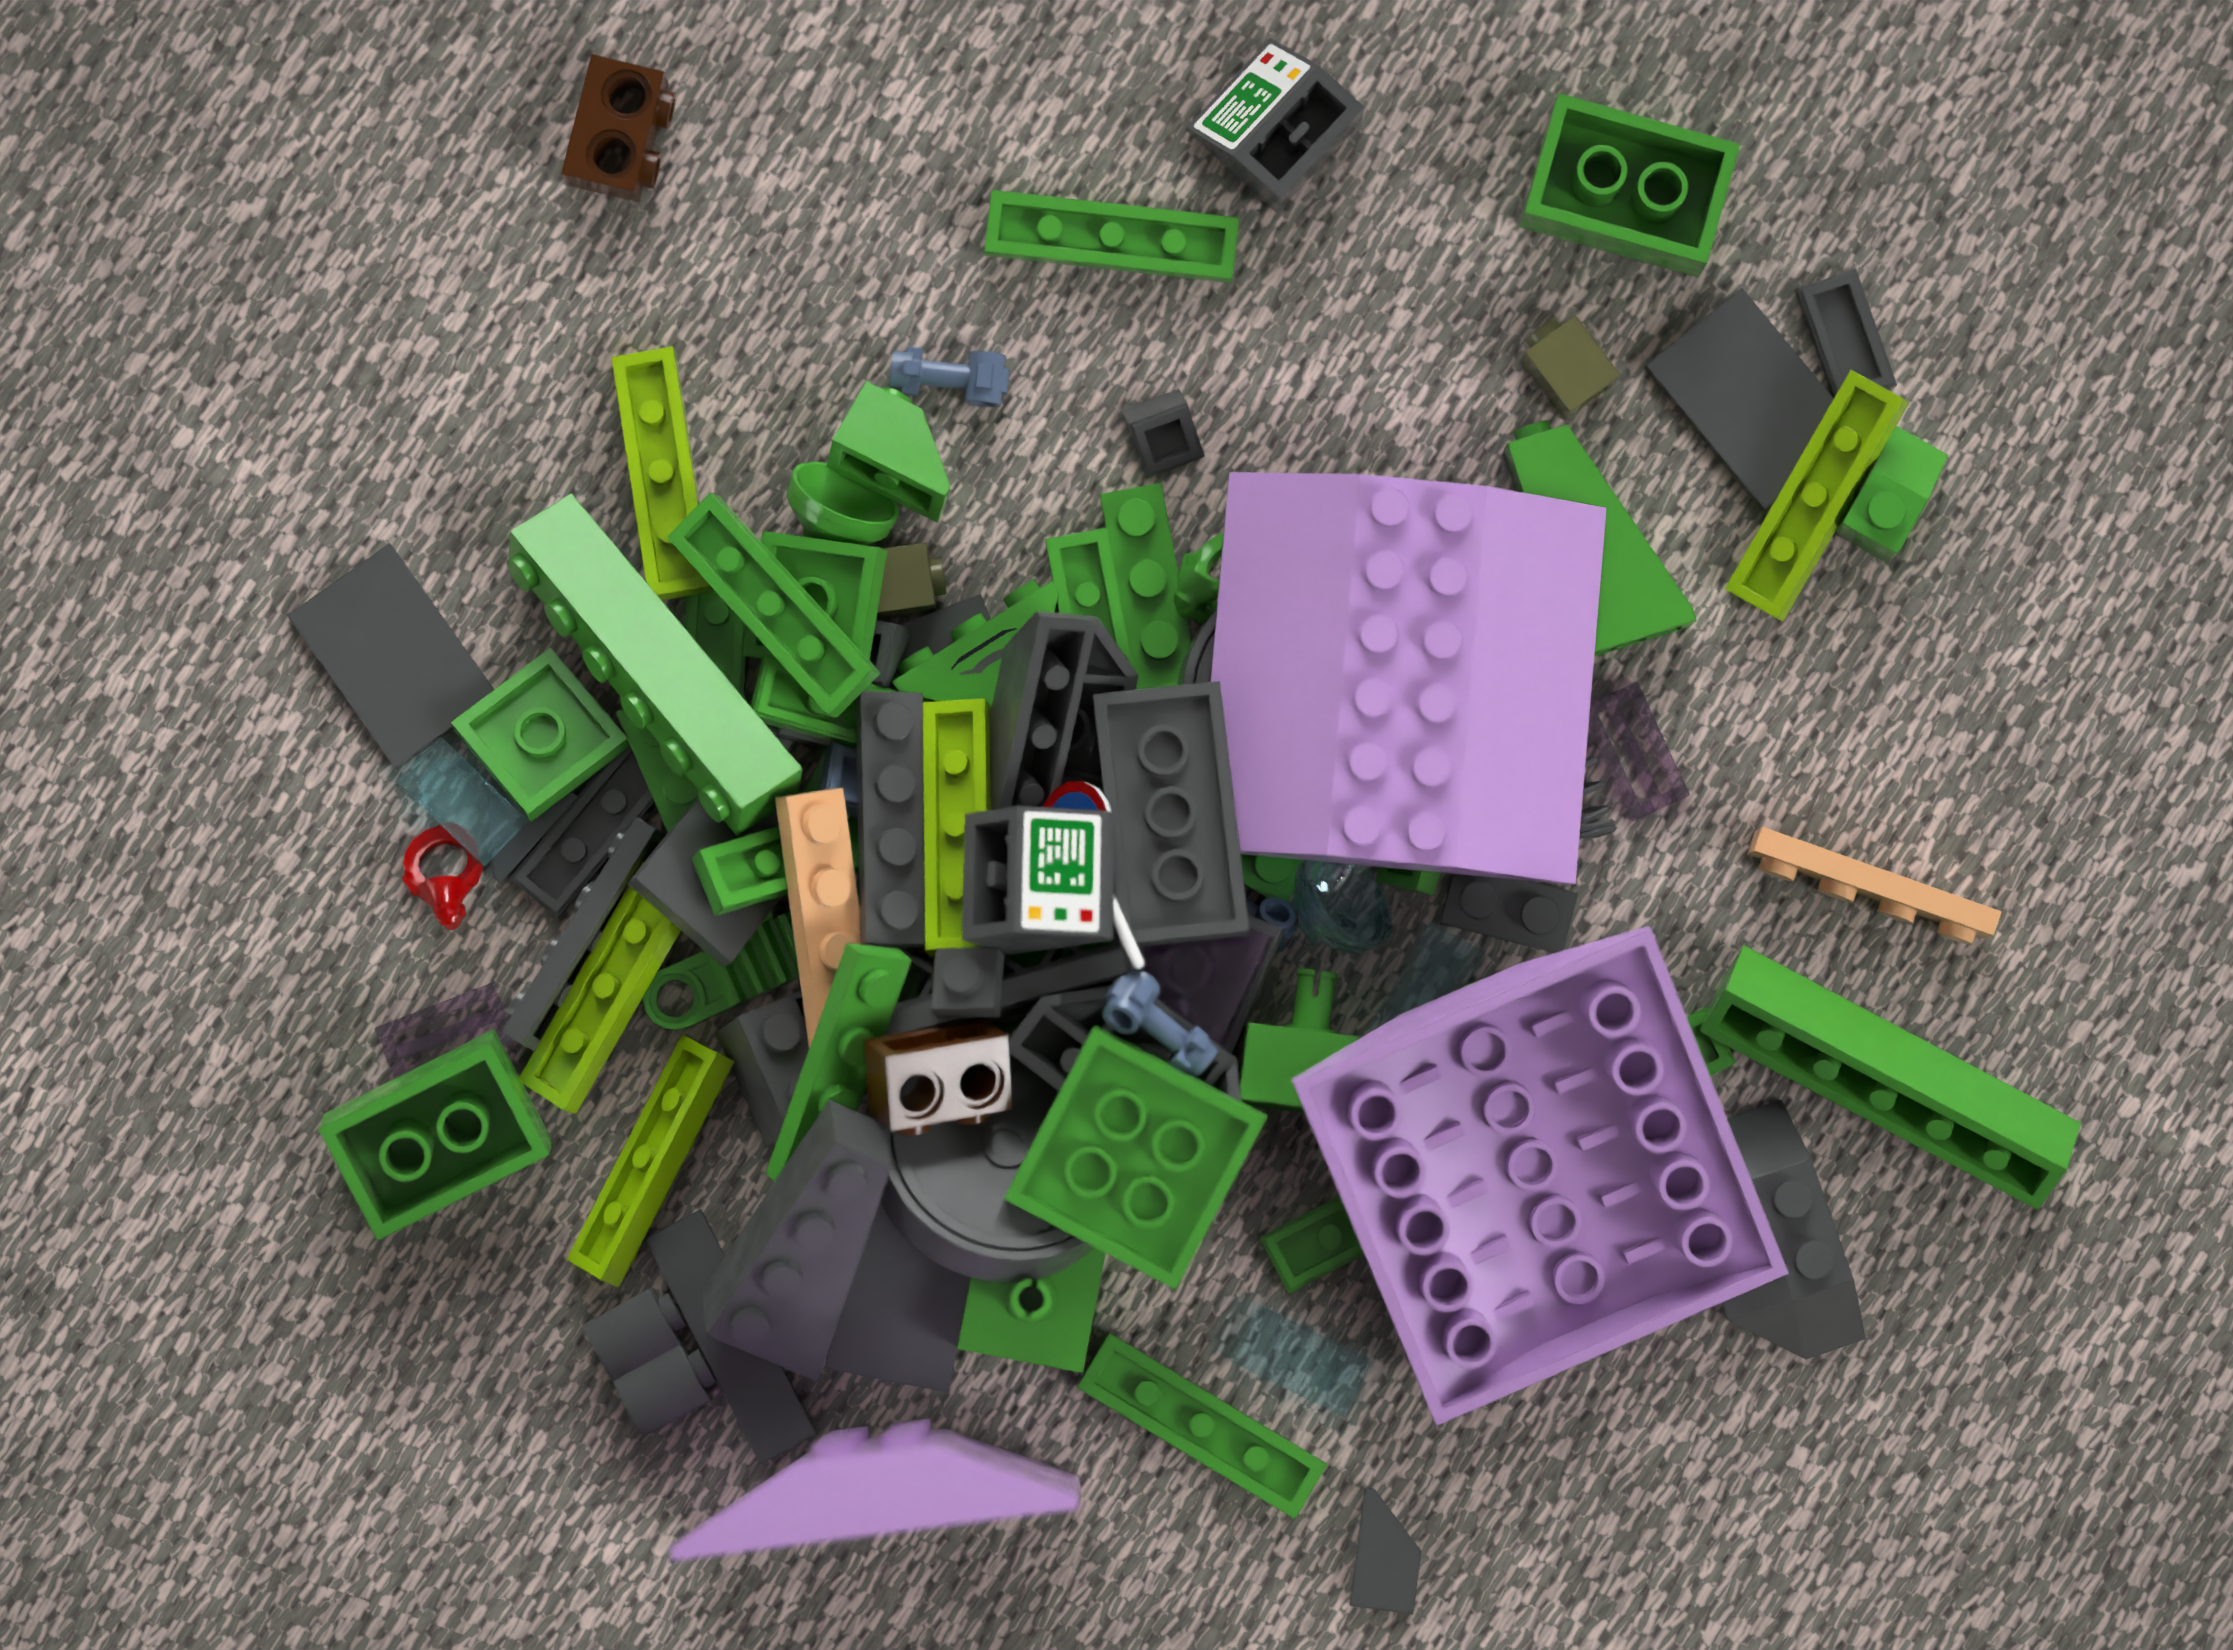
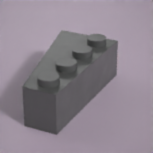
(801, 1247)

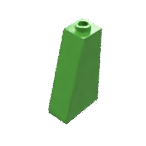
(1635, 588)

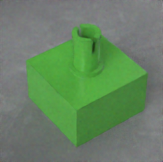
(1280, 1053)
(1035, 1319)

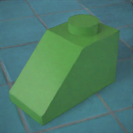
(891, 451)
(1892, 495)

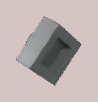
(967, 982)

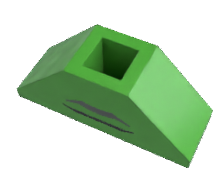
(973, 661)

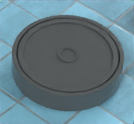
(953, 1183)

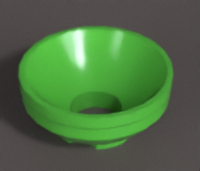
(838, 507)

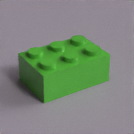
(1629, 185)
(435, 1134)

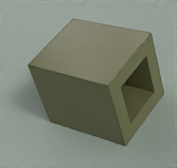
(1568, 365)
(910, 582)

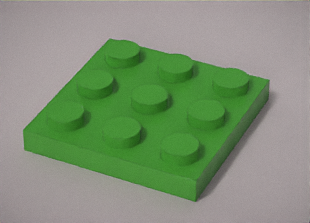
(1135, 1157)

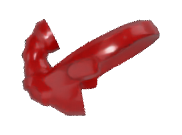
(441, 893)

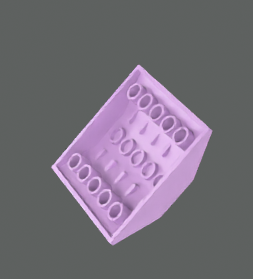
(1407, 671)
(1539, 1170)
(882, 1487)

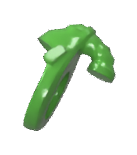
(1195, 583)

